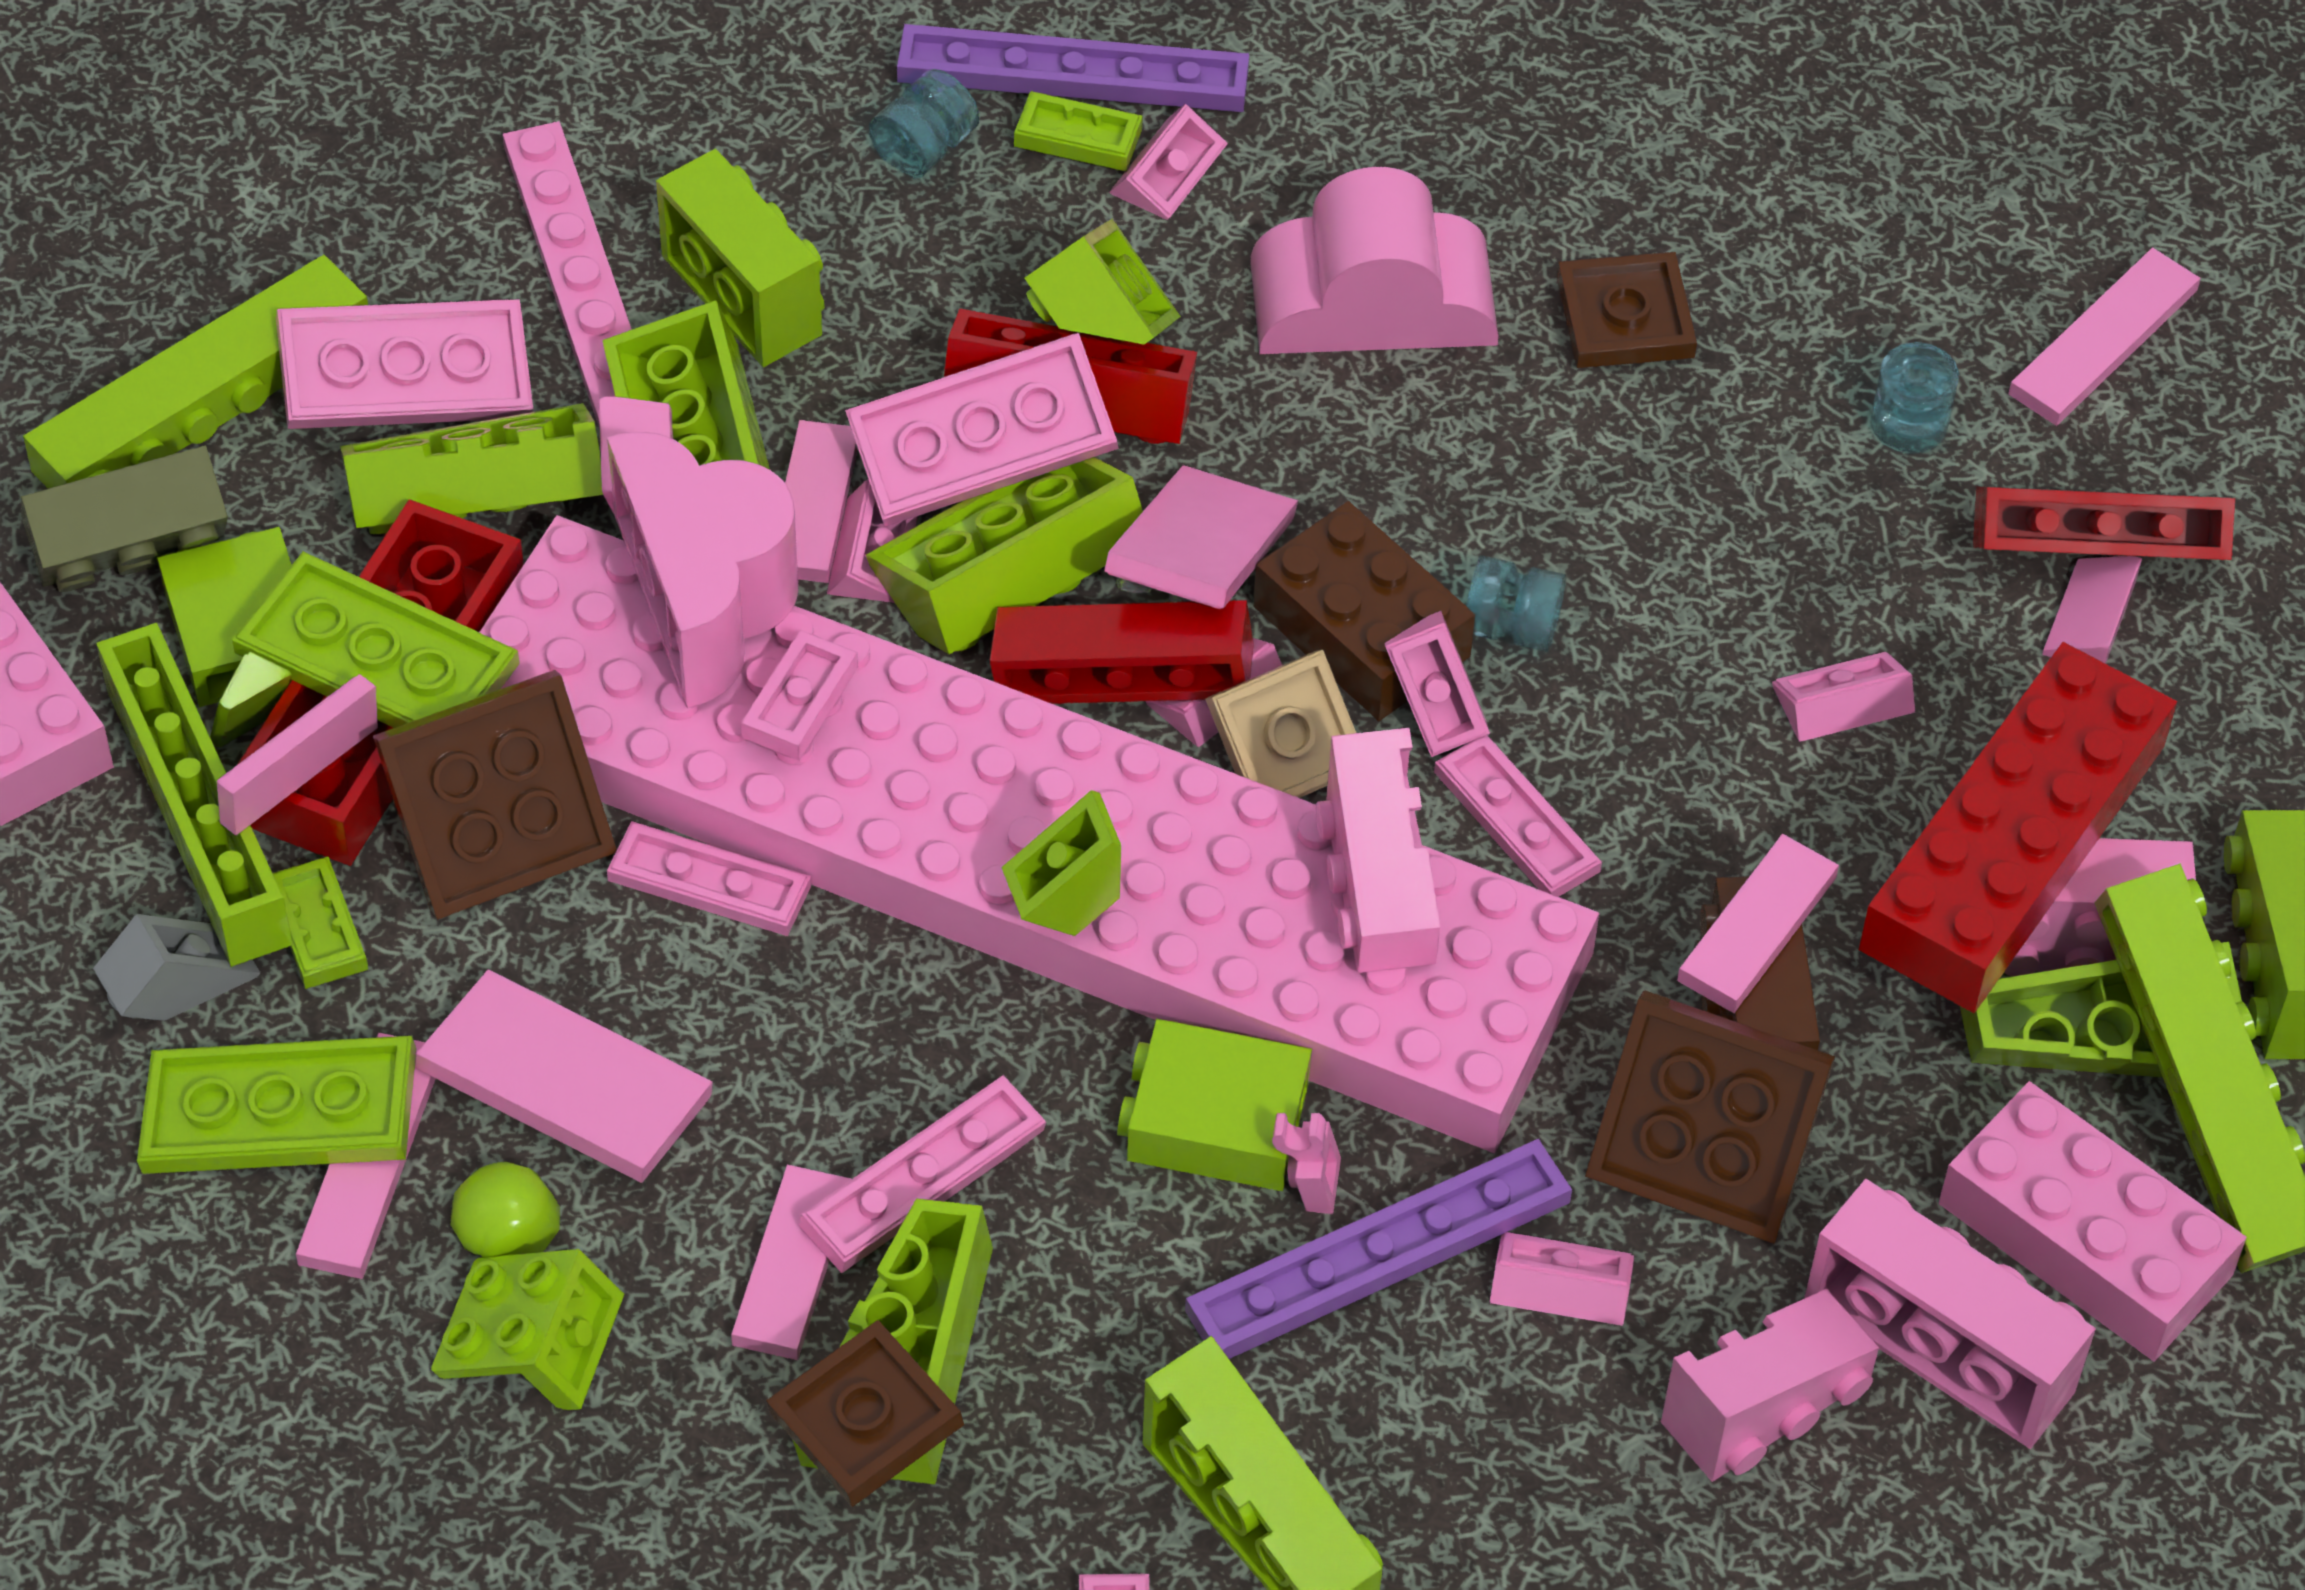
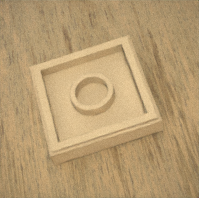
(1283, 724)

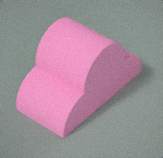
(1373, 272)
(707, 551)

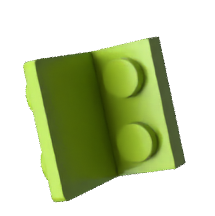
(532, 1318)

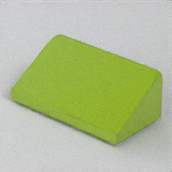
(248, 698)

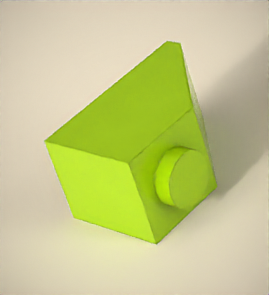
(1068, 869)

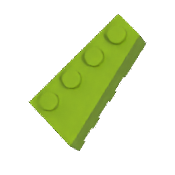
(476, 466)
(2270, 906)
(2066, 1022)
(929, 1300)
(1250, 1478)

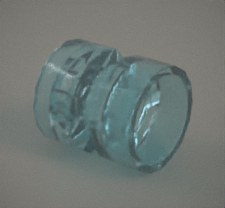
(921, 124)
(1914, 398)
(1536, 606)

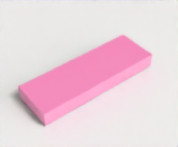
(819, 486)
(297, 754)
(1517, 817)
(709, 878)
(1757, 923)
(786, 1270)

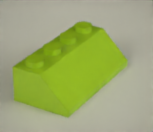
(700, 374)
(1005, 550)

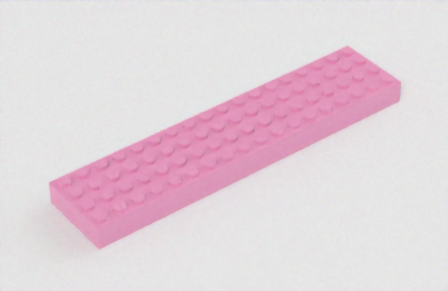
(946, 776)

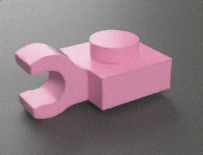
(1311, 1160)

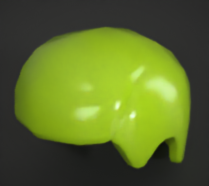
(504, 1211)

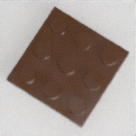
(495, 794)
(1709, 1116)

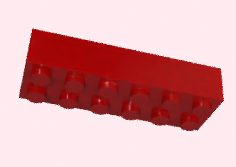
(438, 565)
(2017, 827)

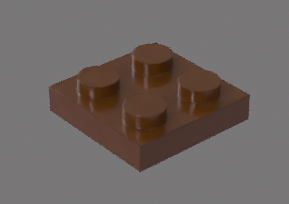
(1626, 310)
(865, 1413)

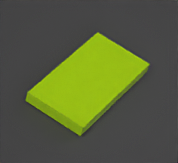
(338, 626)
(277, 1104)

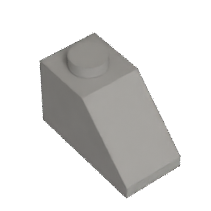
(167, 968)

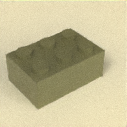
(123, 518)

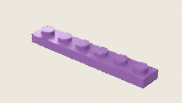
(1077, 67)
(1379, 1250)

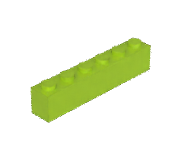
(186, 388)
(183, 777)
(2209, 1060)

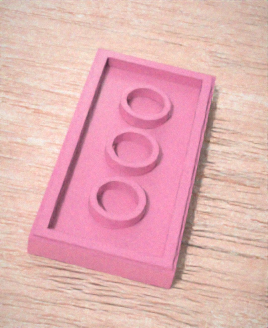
(403, 363)
(982, 429)
(1201, 537)
(564, 1075)

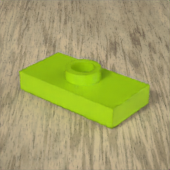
(1078, 131)
(320, 924)

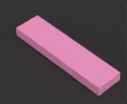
(2104, 336)
(927, 1167)
(356, 1201)

